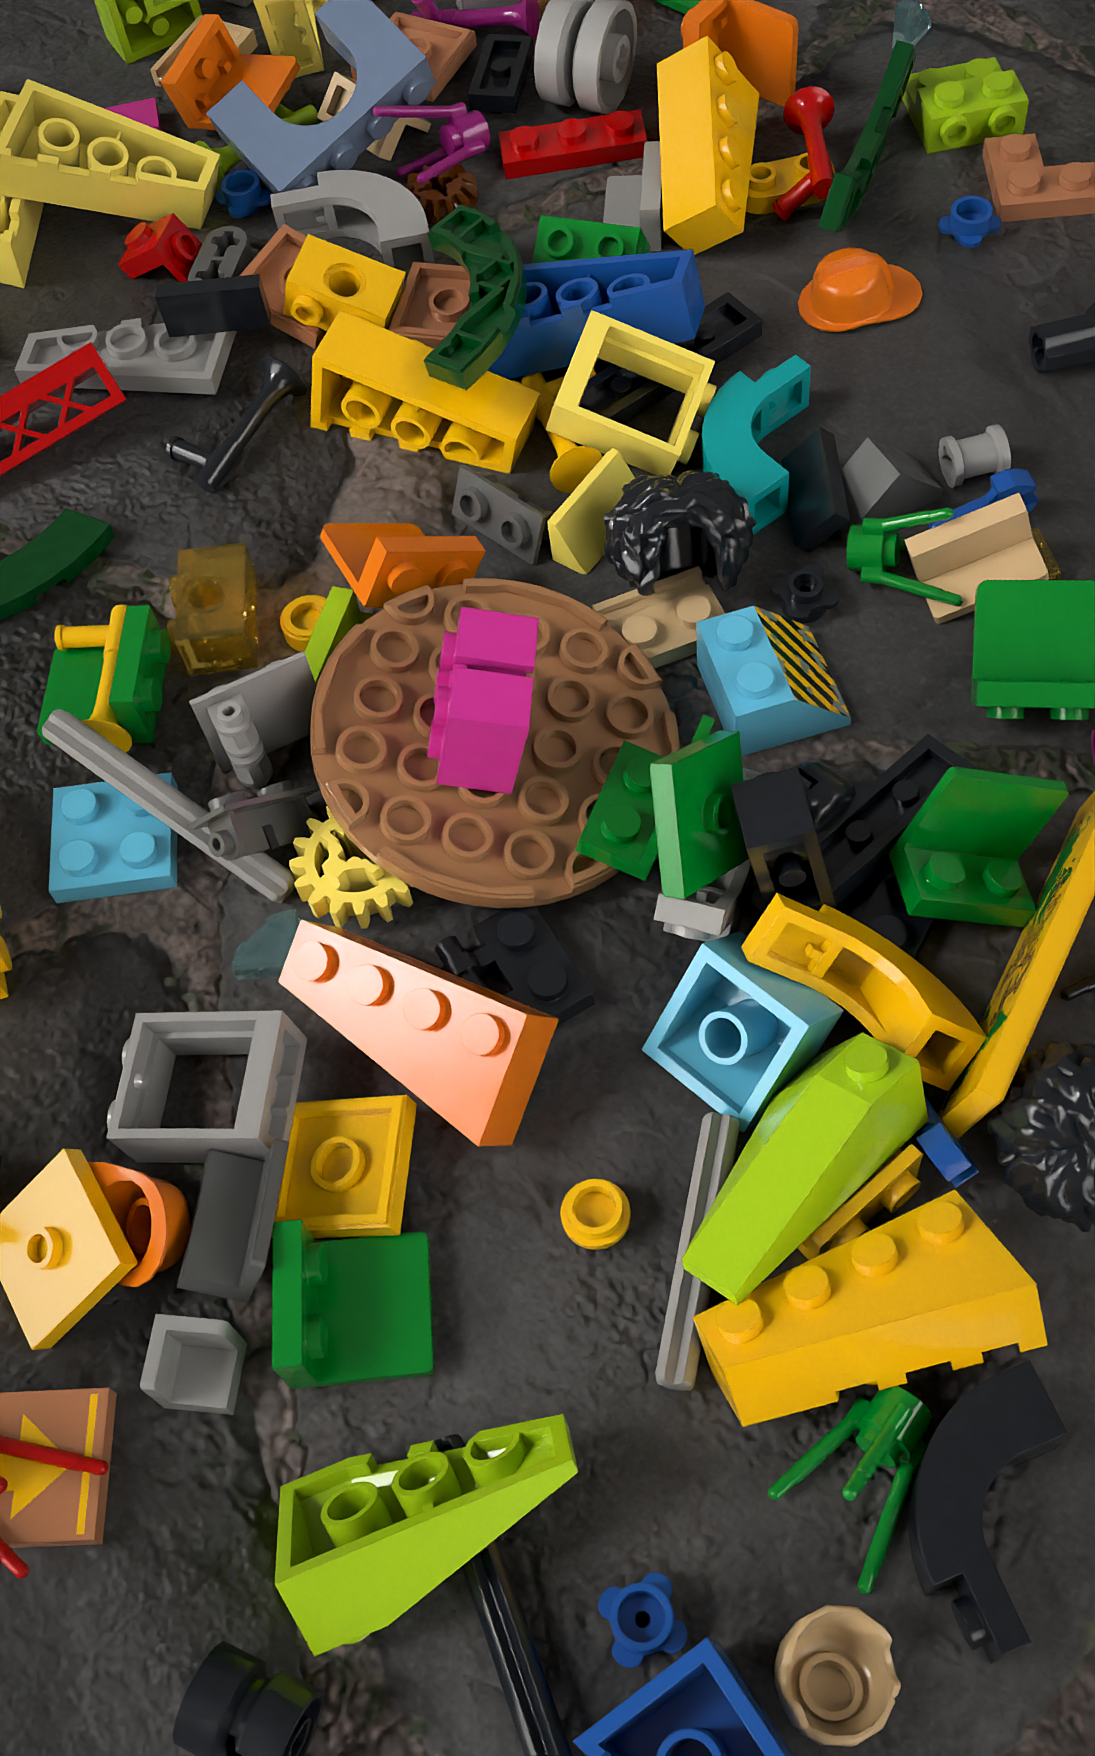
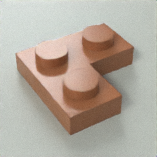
(1028, 189)

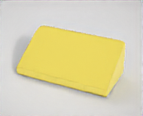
(578, 525)

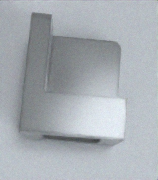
(193, 1364)

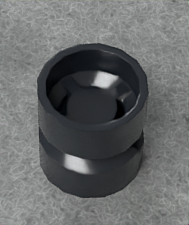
(243, 1712)

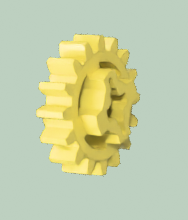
(350, 879)

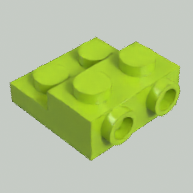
(965, 104)

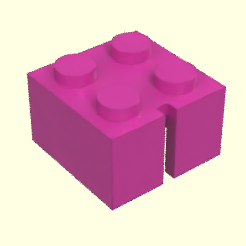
(483, 700)

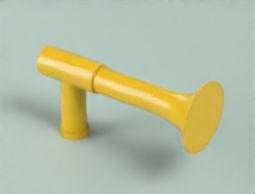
(573, 461)
(107, 636)

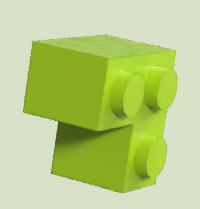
(145, 26)

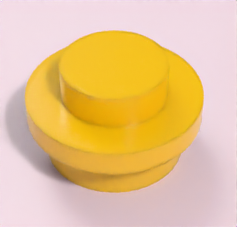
(595, 1214)

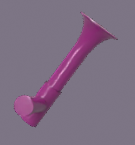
(520, 15)

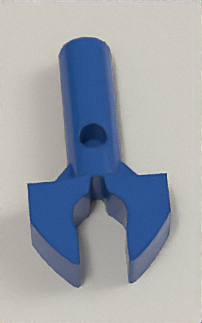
(1002, 486)
(945, 1149)

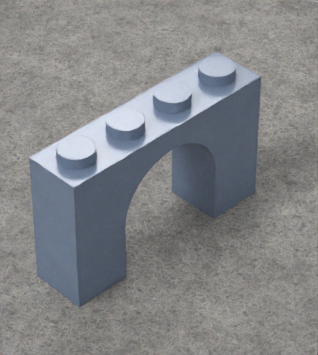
(387, 74)

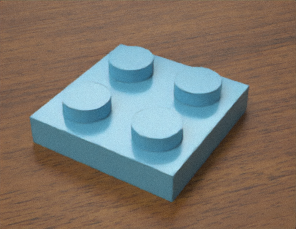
(108, 844)

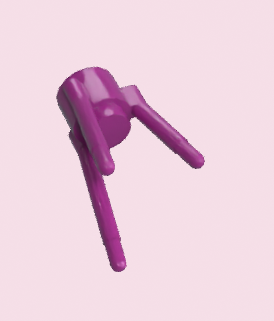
(460, 138)

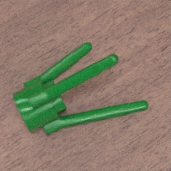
(876, 547)
(889, 1433)

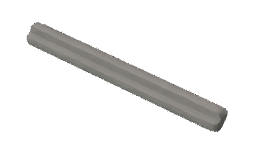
(159, 799)

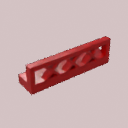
(45, 388)

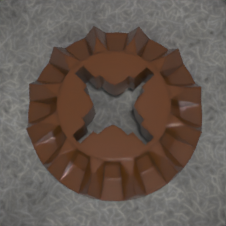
(458, 185)

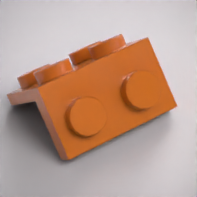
(756, 37)
(213, 66)
(398, 558)

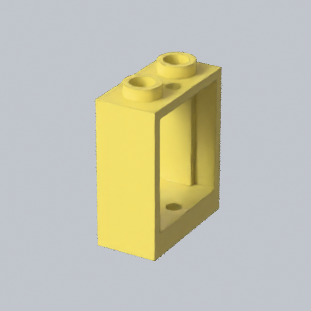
(292, 31)
(645, 356)

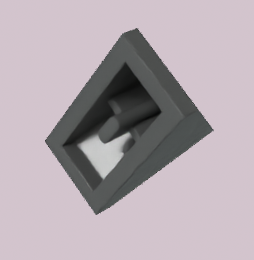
(884, 484)

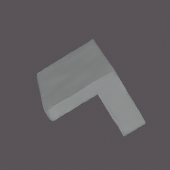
(638, 198)

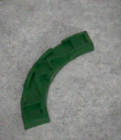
(852, 182)
(495, 295)
(53, 555)

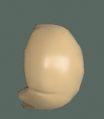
(836, 1676)

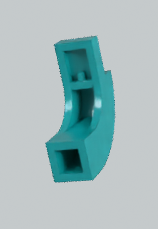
(739, 420)

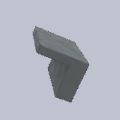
(232, 1223)

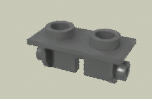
(500, 514)
(239, 822)

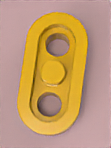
(773, 180)

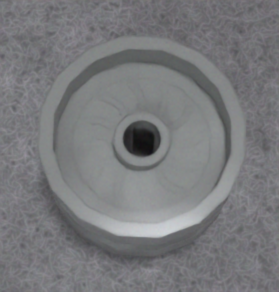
(585, 53)

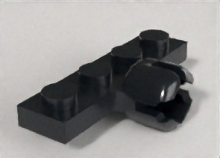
(864, 822)

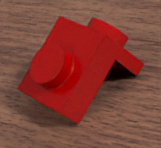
(158, 244)

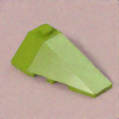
(806, 1159)
(377, 1538)

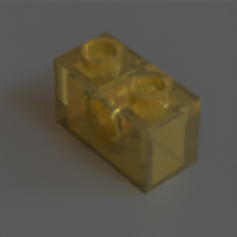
(215, 609)

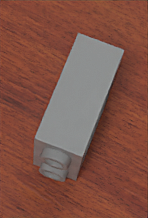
(267, 1093)

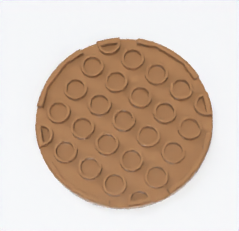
(465, 842)

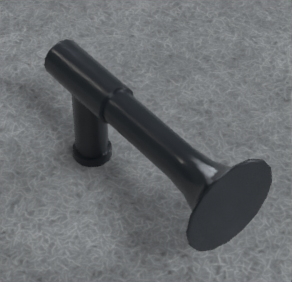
(214, 465)

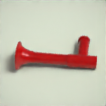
(808, 114)

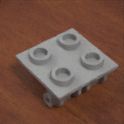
(257, 717)

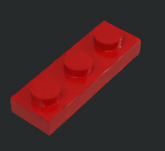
(572, 144)

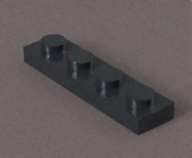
(722, 331)

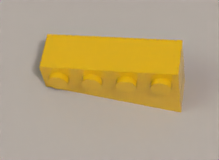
(704, 144)
(382, 387)
(871, 1311)

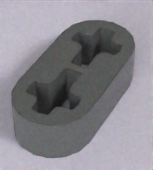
(227, 242)

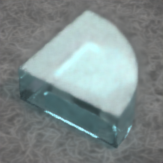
(910, 22)
(267, 948)

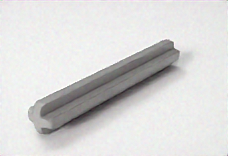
(688, 1295)

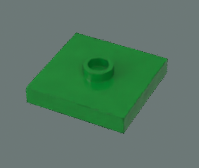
(698, 813)

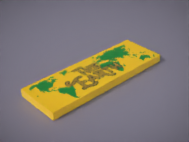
(1027, 978)

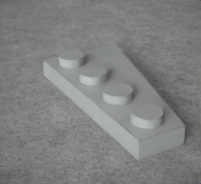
(135, 356)

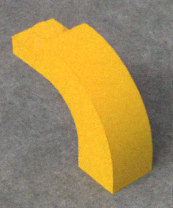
(871, 981)

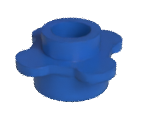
(242, 193)
(970, 221)
(663, 1631)

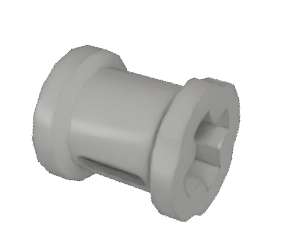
(974, 455)

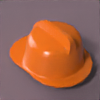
(857, 290)
(150, 1216)

